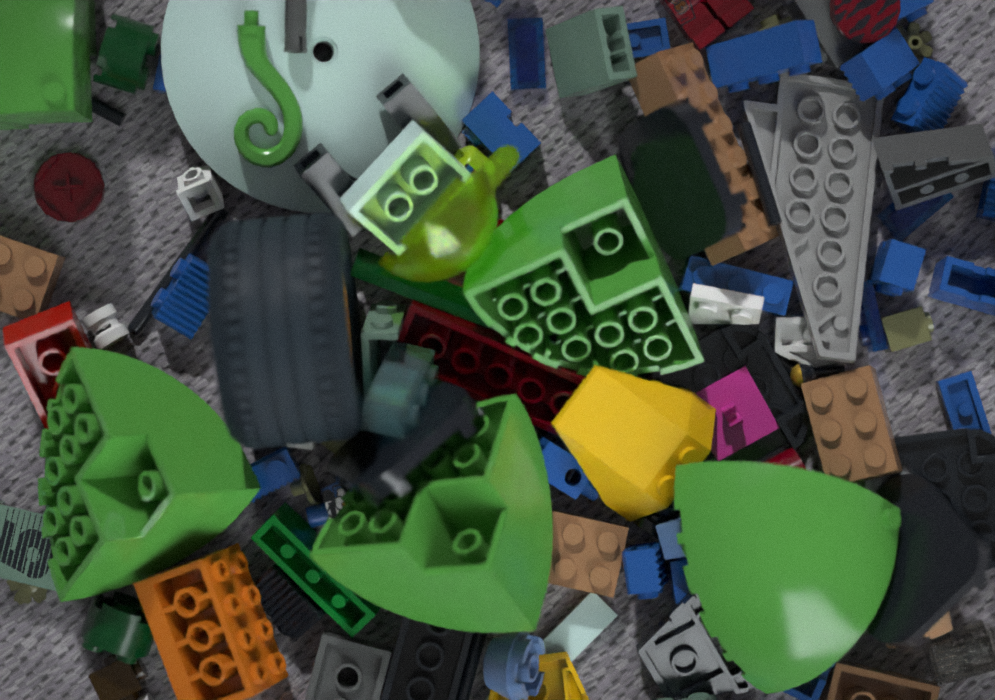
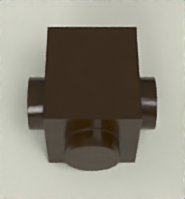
(118, 679)

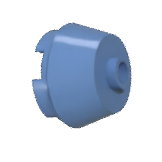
(513, 665)

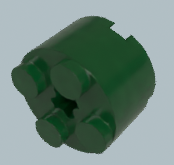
(125, 54)
(117, 627)

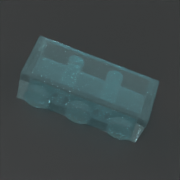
(399, 390)

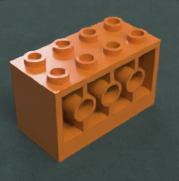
(212, 628)

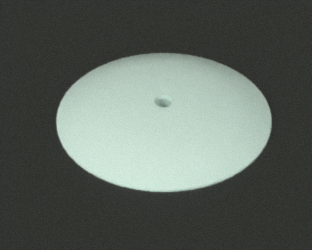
(370, 46)

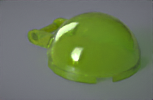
(455, 226)

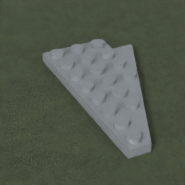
(823, 183)

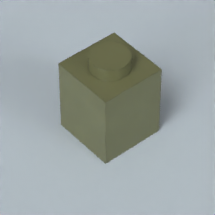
(907, 328)

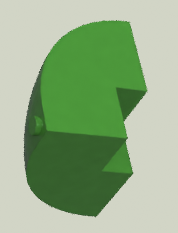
(46, 62)
(591, 273)
(132, 473)
(466, 539)
(783, 564)

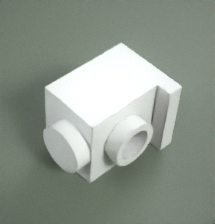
(198, 183)

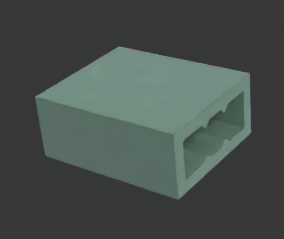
(591, 52)

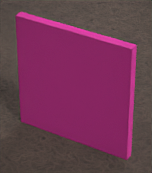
(740, 413)

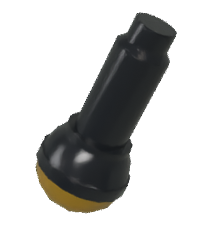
(804, 373)

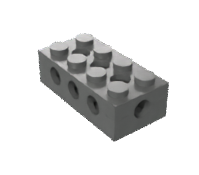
(343, 651)

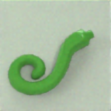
(253, 50)

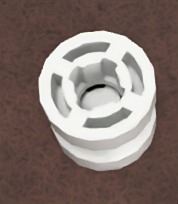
(102, 319)

